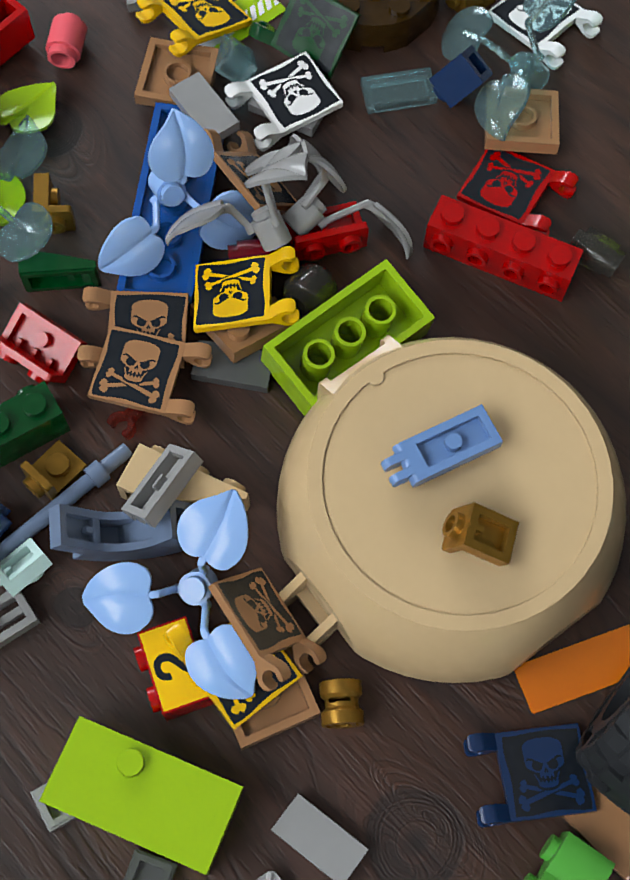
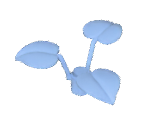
(176, 152)
(122, 597)

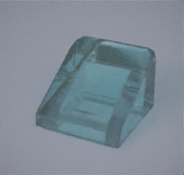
(235, 60)

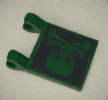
(311, 27)

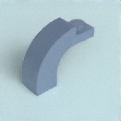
(113, 535)

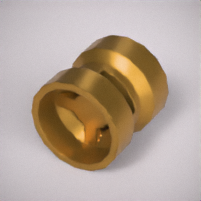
(341, 703)

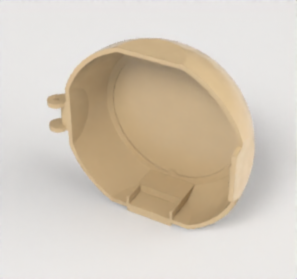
(373, 551)

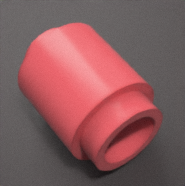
(65, 40)

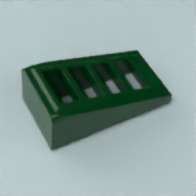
(58, 272)

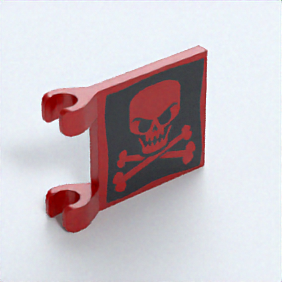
(512, 187)

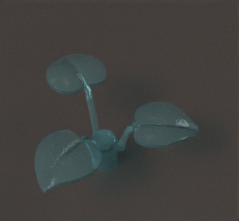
(503, 101)
(32, 223)

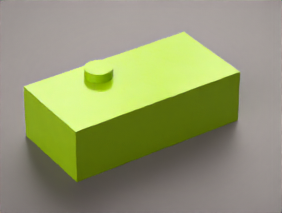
(345, 332)
(142, 795)

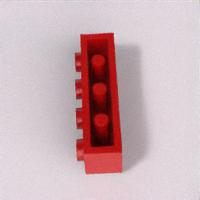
(501, 247)

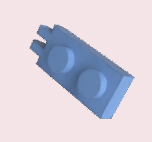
(443, 448)

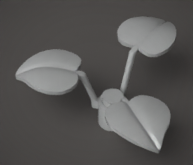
(309, 209)
(267, 221)

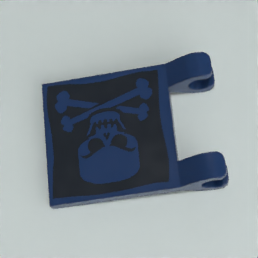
(536, 774)

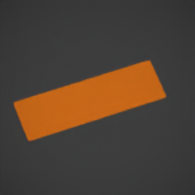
(575, 670)

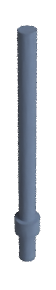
(95, 475)

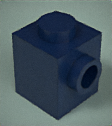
(460, 77)

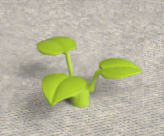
(38, 103)

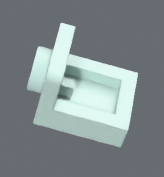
(23, 567)

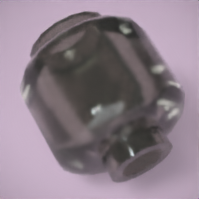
(309, 287)

